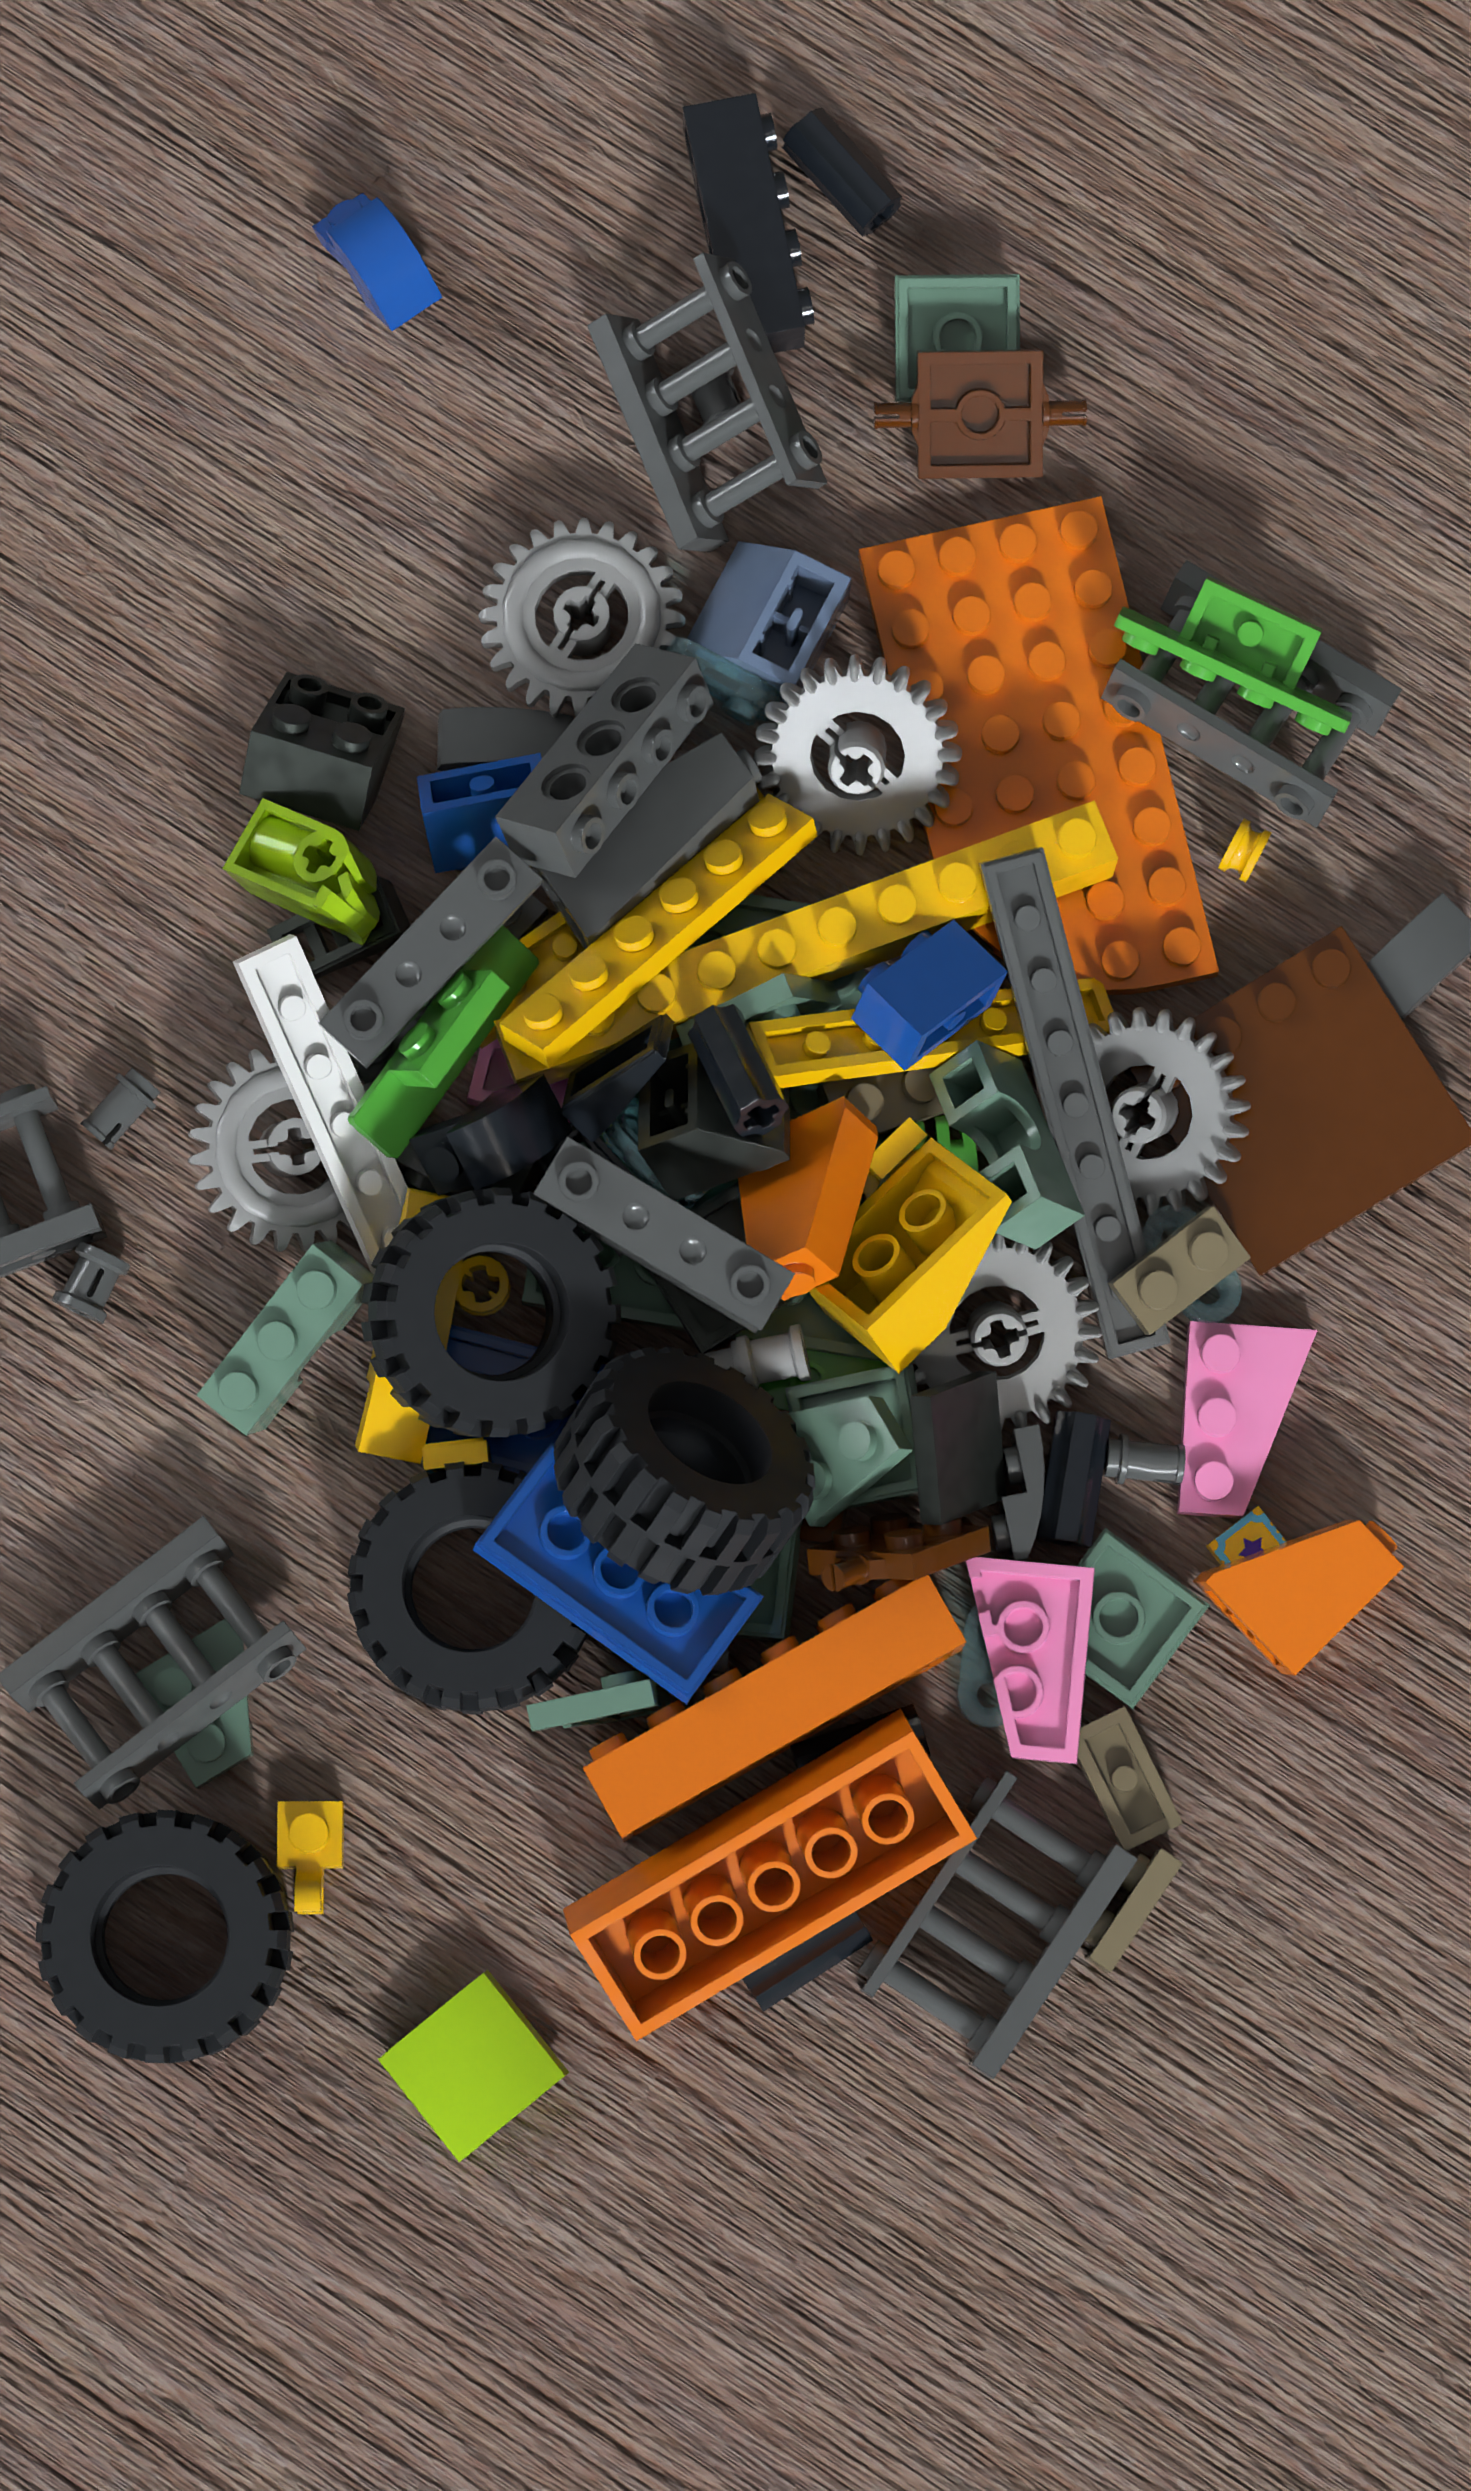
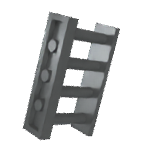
(652, 402)
(1247, 757)
(410, 974)
(64, 1220)
(664, 1236)
(94, 1639)
(1023, 1981)

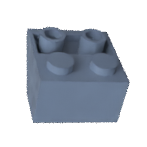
(772, 612)

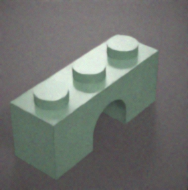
(996, 1106)
(291, 1327)

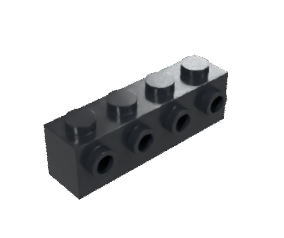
(742, 209)

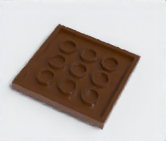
(1335, 1101)

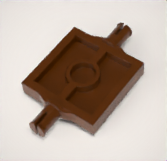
(980, 413)
(895, 1550)

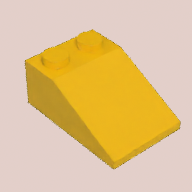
(913, 1254)

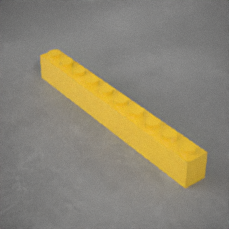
(841, 932)

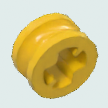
(1245, 850)
(495, 1273)

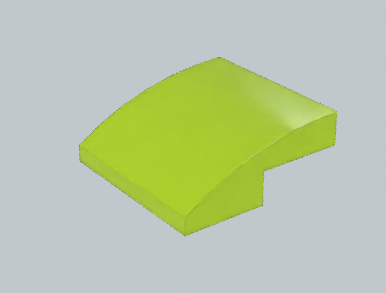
(473, 2065)

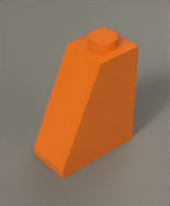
(808, 1205)
(1303, 1590)

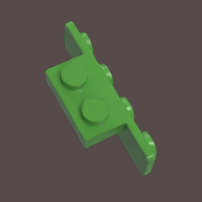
(1246, 644)
(442, 1043)

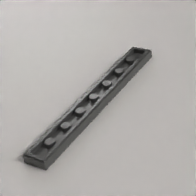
(1069, 1083)

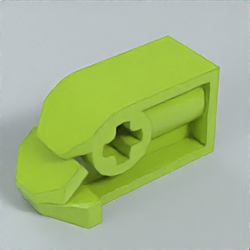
(306, 870)

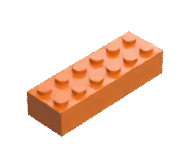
(773, 1707)
(768, 1875)

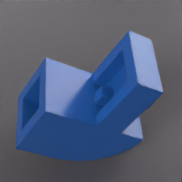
(378, 259)

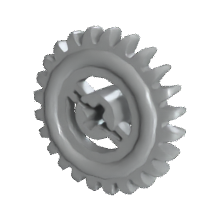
(550, 561)
(856, 808)
(1211, 1098)
(232, 1154)
(1057, 1316)

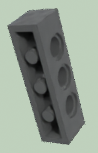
(605, 760)

